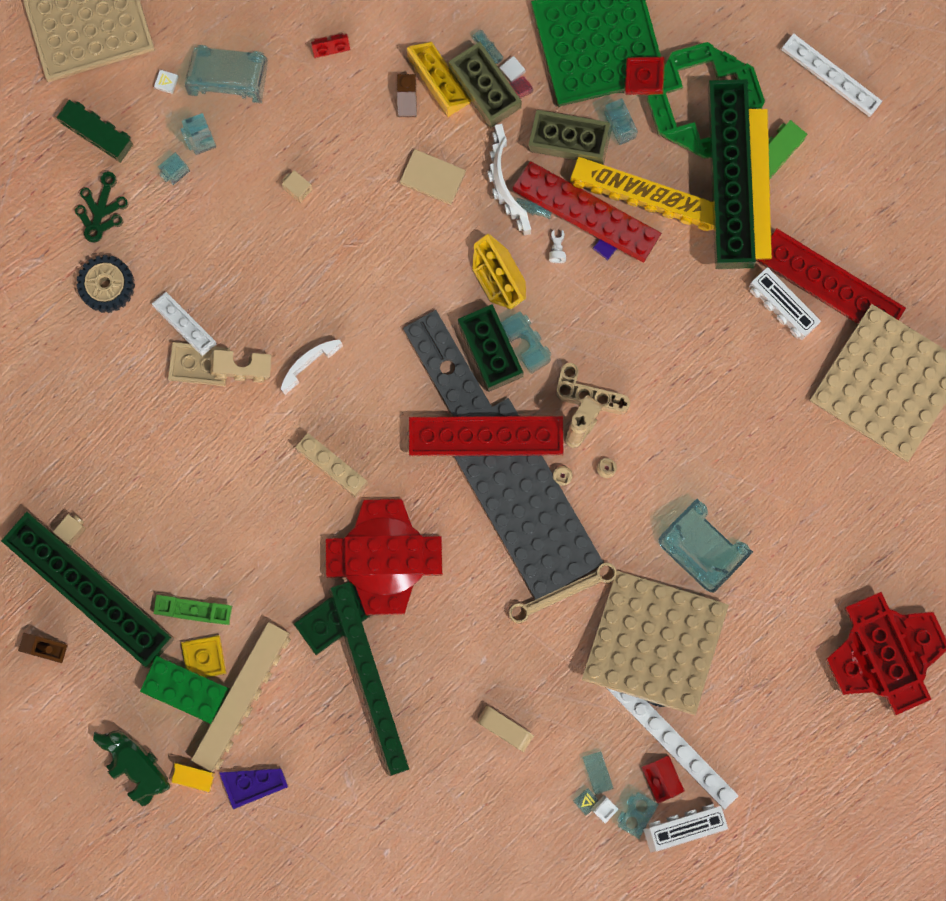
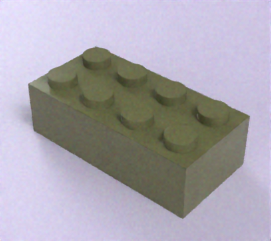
(485, 84)
(569, 136)

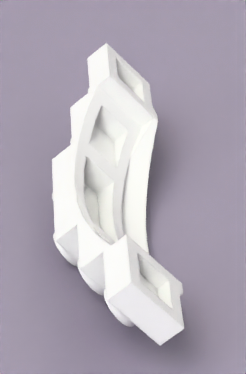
(500, 191)

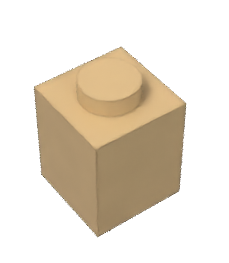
(296, 186)
(70, 529)

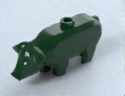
(136, 763)

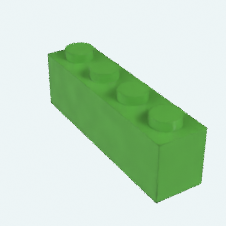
(784, 145)

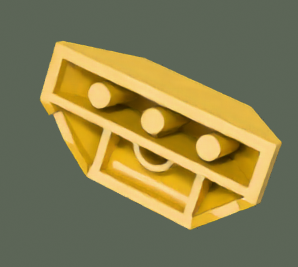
(498, 273)

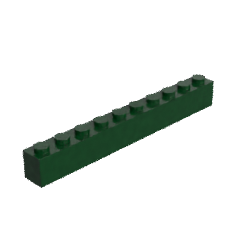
(368, 679)

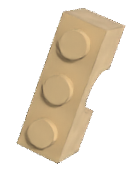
(224, 366)

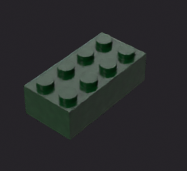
(490, 348)

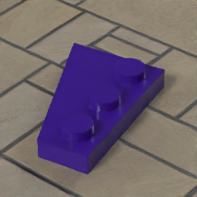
(252, 785)

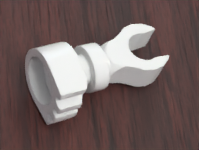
(557, 254)

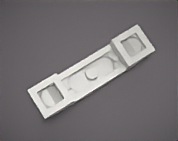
(327, 348)

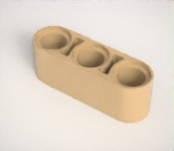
(505, 728)

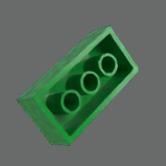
(184, 689)

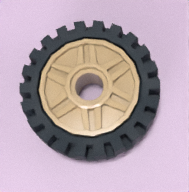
(97, 272)

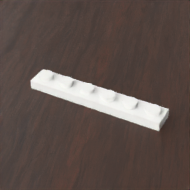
(831, 75)

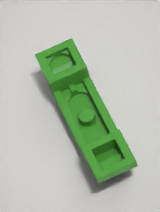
(193, 610)

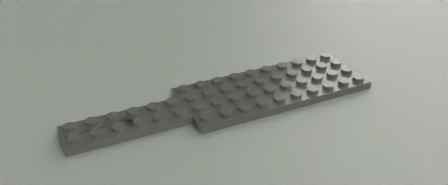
(513, 490)

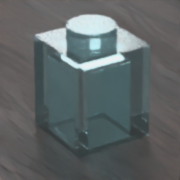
(173, 169)

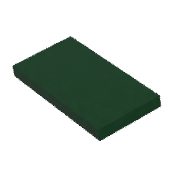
(321, 625)

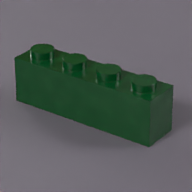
(95, 131)

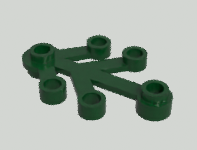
(101, 210)

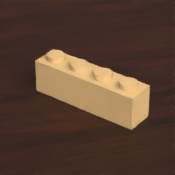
(331, 465)

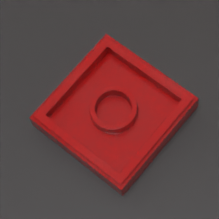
(644, 75)

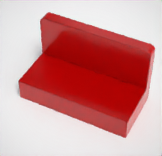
(663, 779)

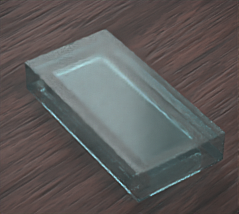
(597, 773)

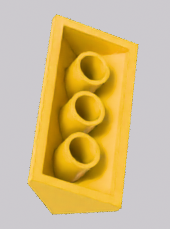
(438, 77)

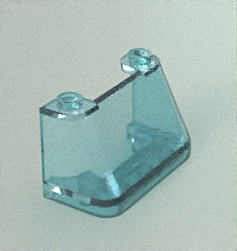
(227, 72)
(702, 548)

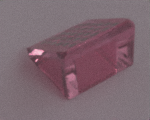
(522, 87)

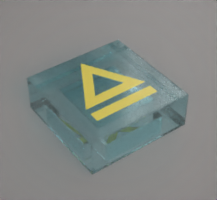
(586, 801)

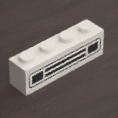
(784, 304)
(685, 829)

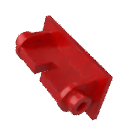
(324, 47)

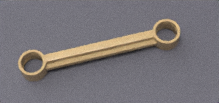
(562, 593)

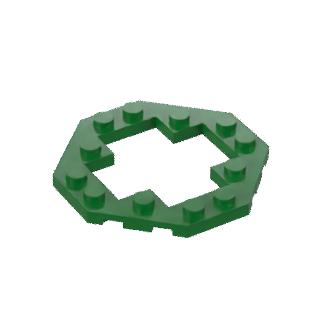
(724, 65)

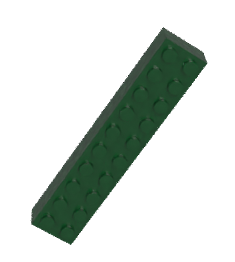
(731, 174)
(87, 590)

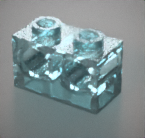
(620, 121)
(641, 817)

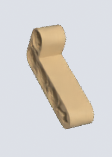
(575, 389)

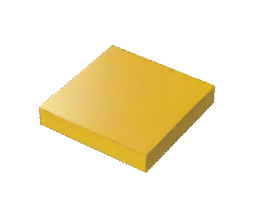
(204, 656)

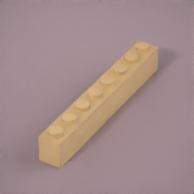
(240, 698)

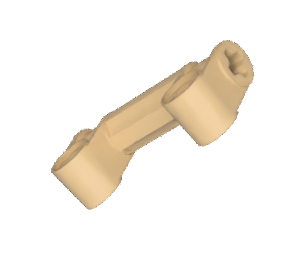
(583, 421)

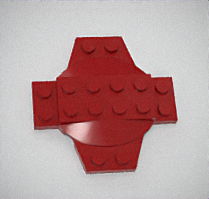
(384, 557)
(887, 653)

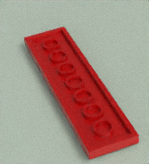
(587, 211)
(825, 279)
(486, 436)

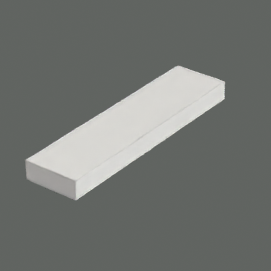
(184, 324)

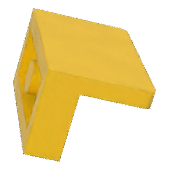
(193, 777)

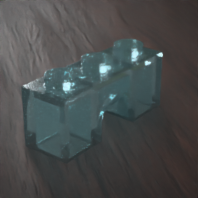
(197, 134)
(519, 327)

